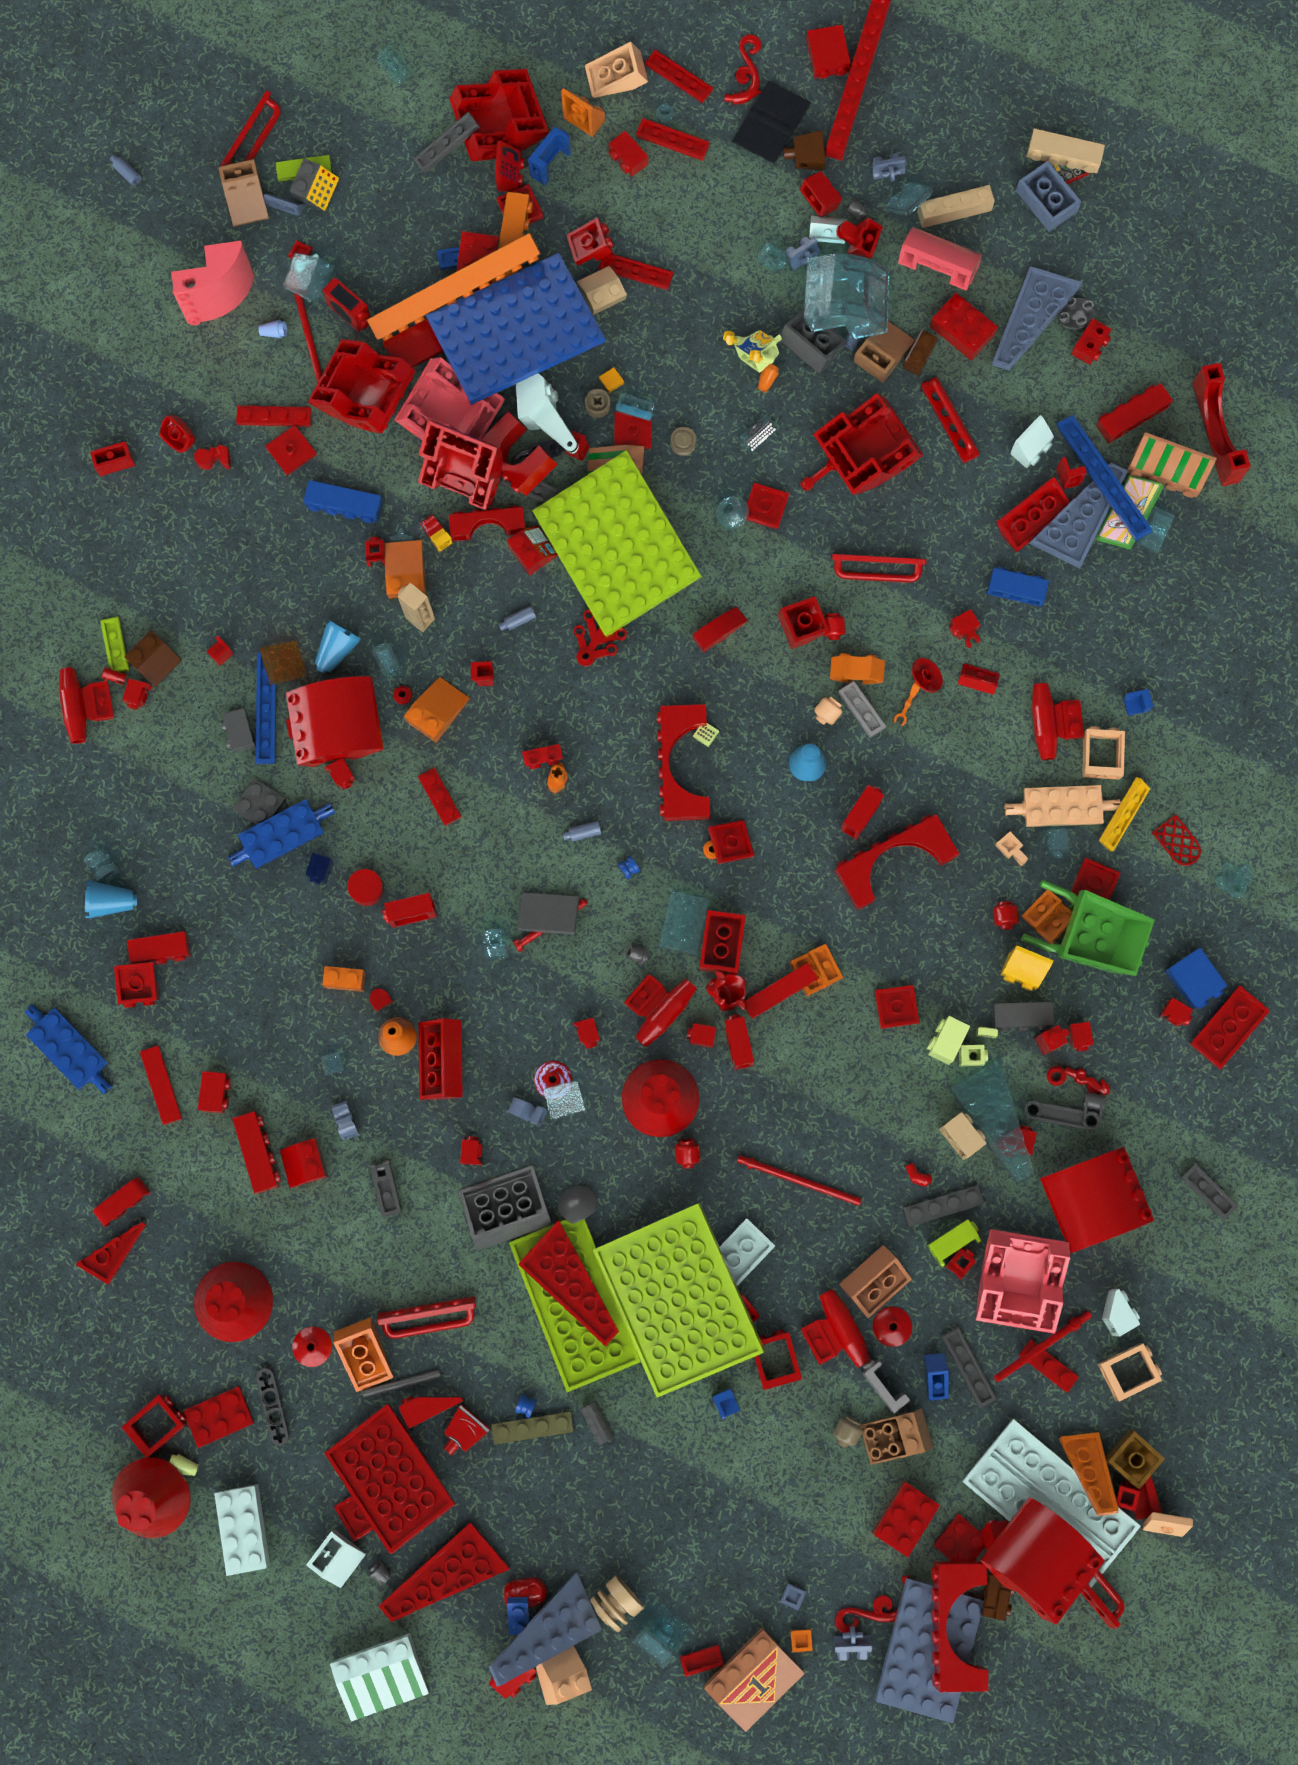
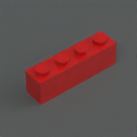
(1134, 413)
(256, 1152)

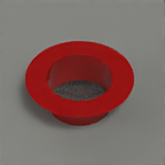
(365, 887)

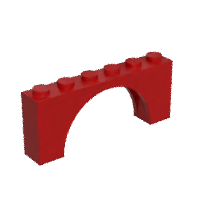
(1208, 388)
(675, 723)
(927, 835)
(950, 1582)

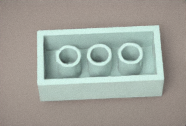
(242, 1529)

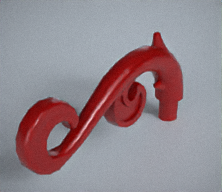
(750, 69)
(878, 1615)

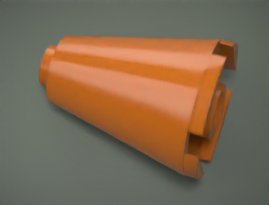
(401, 1041)

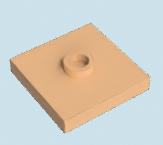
(1167, 1524)

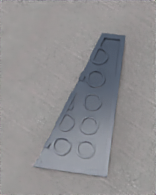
(1036, 306)
(1077, 525)
(555, 1628)

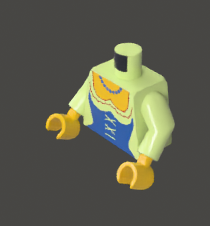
(755, 350)

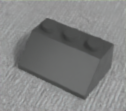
(814, 347)

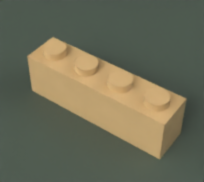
(1065, 151)
(955, 206)
(416, 607)

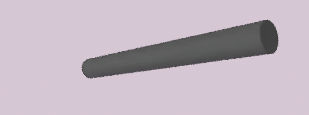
(401, 1383)

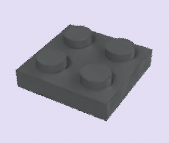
(258, 802)

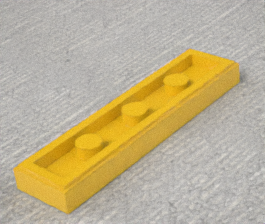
(1124, 814)

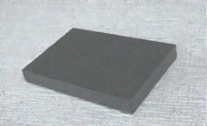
(548, 913)

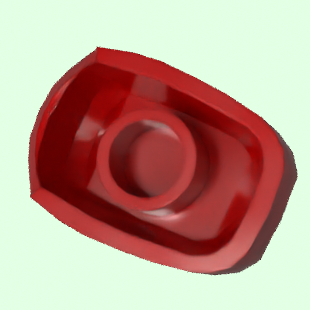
(176, 433)
(528, 1587)

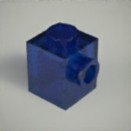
(319, 869)

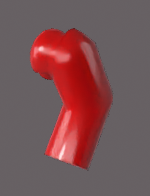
(916, 1177)

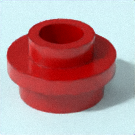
(402, 700)
(1051, 1080)

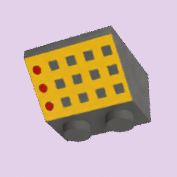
(314, 185)

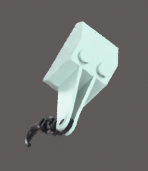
(538, 411)

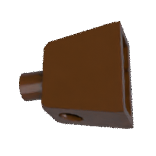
(807, 151)

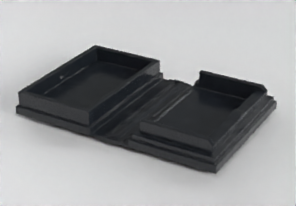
(771, 122)

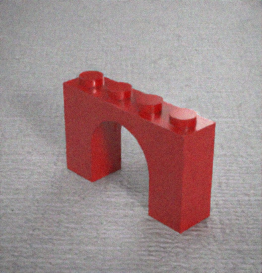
(533, 469)

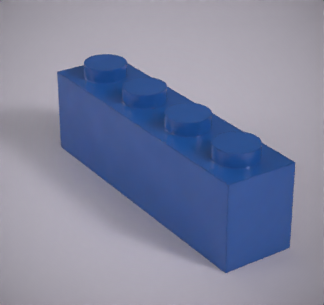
(343, 501)

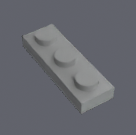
(861, 709)

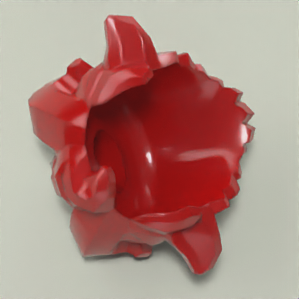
(727, 991)

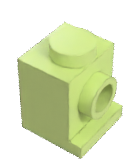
(981, 1055)

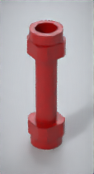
(808, 483)

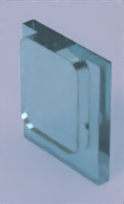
(564, 1099)

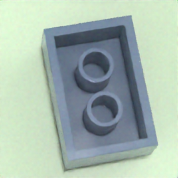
(1048, 196)

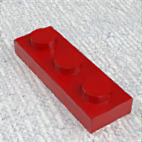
(439, 797)
(1051, 1368)

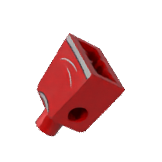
(464, 1430)

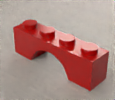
(464, 524)

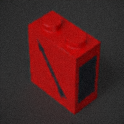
(346, 305)

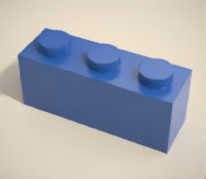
(1017, 586)

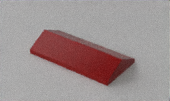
(1032, 514)

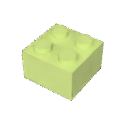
(949, 1039)

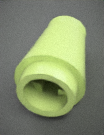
(184, 1465)

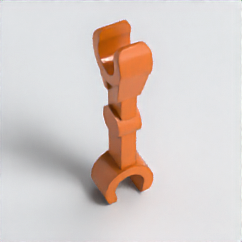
(914, 690)

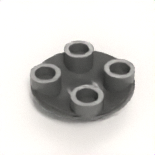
(1077, 313)
(577, 1203)

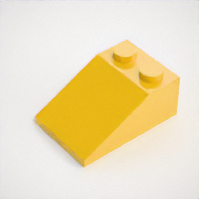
(1025, 968)

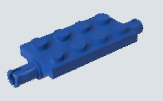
(281, 834)
(67, 1049)

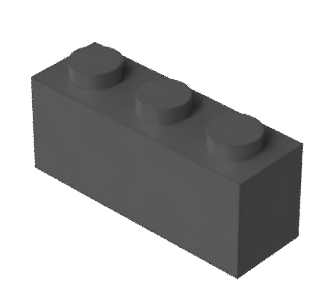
(1023, 1016)

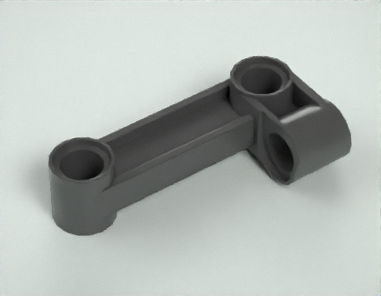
(1069, 1117)

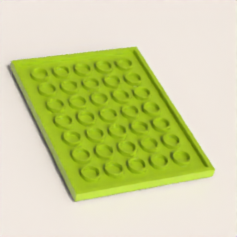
(616, 543)
(678, 1300)

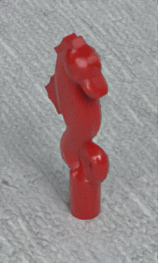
(1093, 1085)

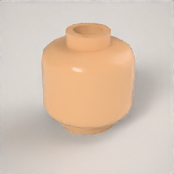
(828, 710)

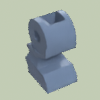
(527, 1111)
(344, 1120)

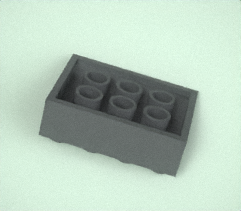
(505, 1208)

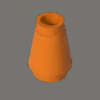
(767, 377)

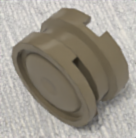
(597, 403)
(683, 441)

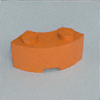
(848, 668)

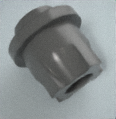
(857, 209)
(637, 954)
(379, 1572)

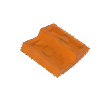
(1048, 916)
(823, 966)

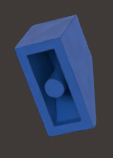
(936, 1376)

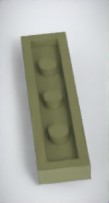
(532, 1428)

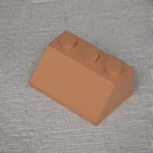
(875, 1281)

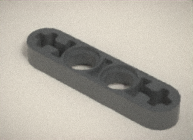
(270, 1407)

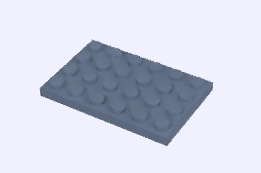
(908, 1660)

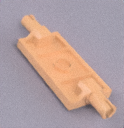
(1062, 806)

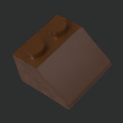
(152, 658)

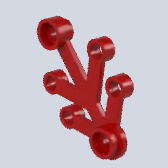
(597, 638)

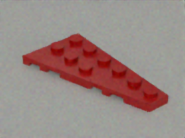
(561, 1273)
(455, 1567)

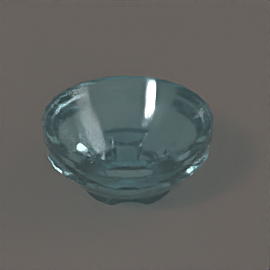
(736, 516)

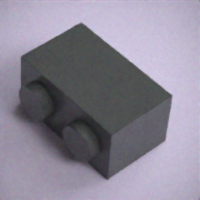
(238, 730)

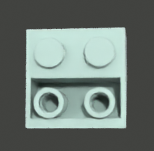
(1118, 1314)
(336, 1559)

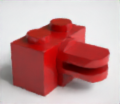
(861, 238)

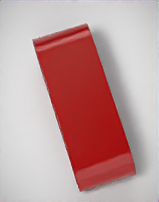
(121, 1200)

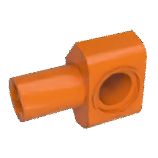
(557, 778)

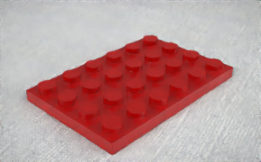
(390, 1478)

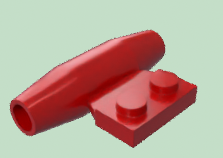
(84, 703)
(1053, 721)
(658, 1007)
(835, 1332)

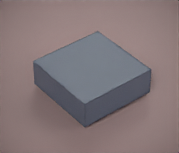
(793, 1596)

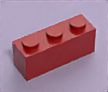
(159, 948)

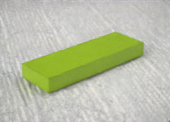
(288, 169)
(114, 644)

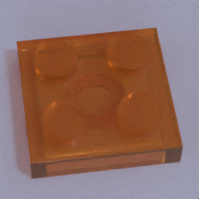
(283, 662)

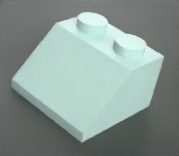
(1032, 443)

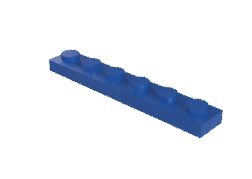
(265, 716)

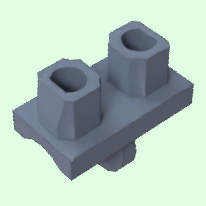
(889, 167)
(807, 249)
(852, 1642)

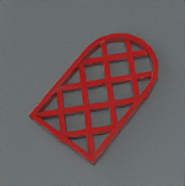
(1183, 827)

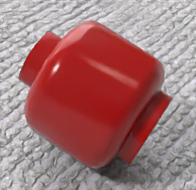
(836, 626)
(1005, 915)
(687, 1153)

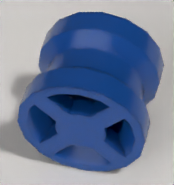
(628, 867)
(526, 1405)

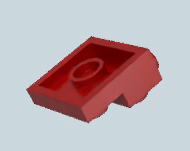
(590, 242)
(549, 754)
(136, 984)

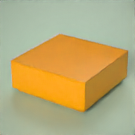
(611, 380)

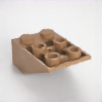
(243, 192)
(883, 352)
(896, 1436)

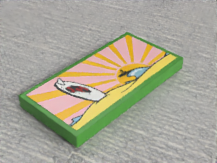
(1144, 495)

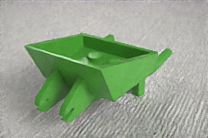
(1100, 933)

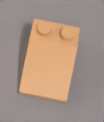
(616, 71)
(563, 1677)

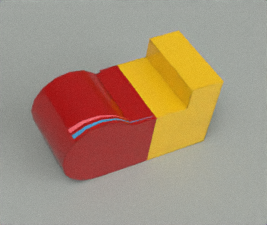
(436, 533)

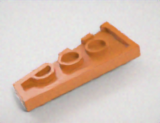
(1091, 1468)

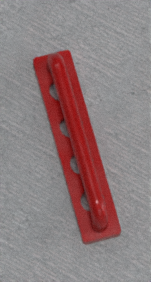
(265, 100)
(970, 451)
(875, 576)
(428, 1310)
(1109, 1618)

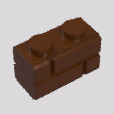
(920, 353)
(996, 1599)

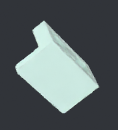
(825, 229)

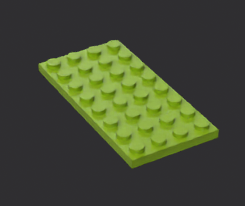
(574, 1349)

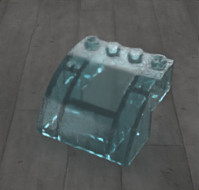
(846, 293)

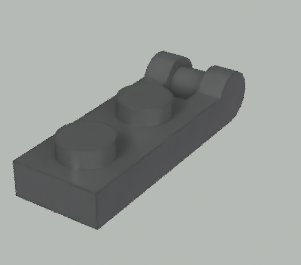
(385, 1189)

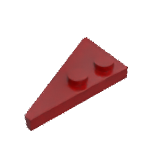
(107, 1260)

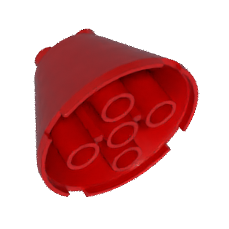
(660, 1098)
(233, 1302)
(150, 1497)

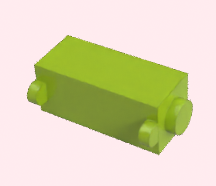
(953, 1240)

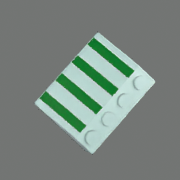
(379, 1677)

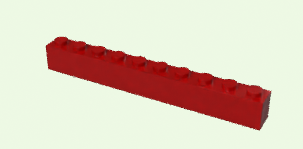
(857, 79)

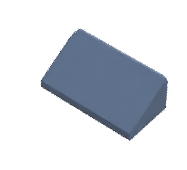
(283, 204)

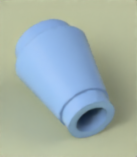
(273, 329)

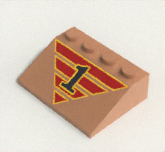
(753, 1679)

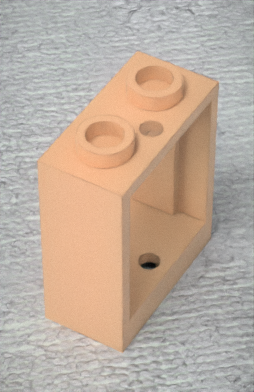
(1104, 772)
(1112, 1381)

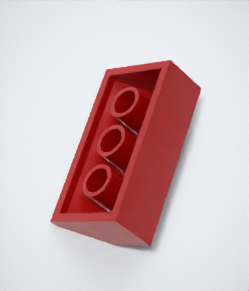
(440, 1059)

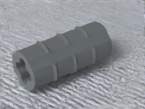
(597, 1423)

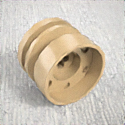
(616, 1604)

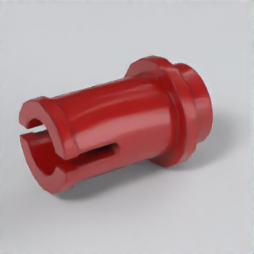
(112, 675)

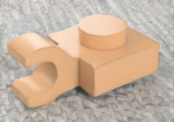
(1011, 846)

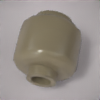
(848, 1431)

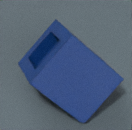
(1138, 702)
(726, 1403)

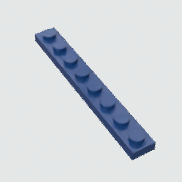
(1104, 478)

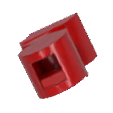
(206, 459)

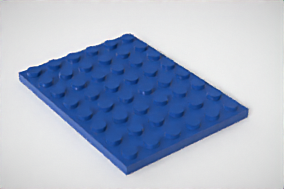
(515, 328)

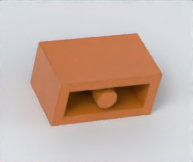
(344, 978)

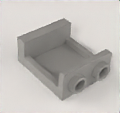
(893, 1404)

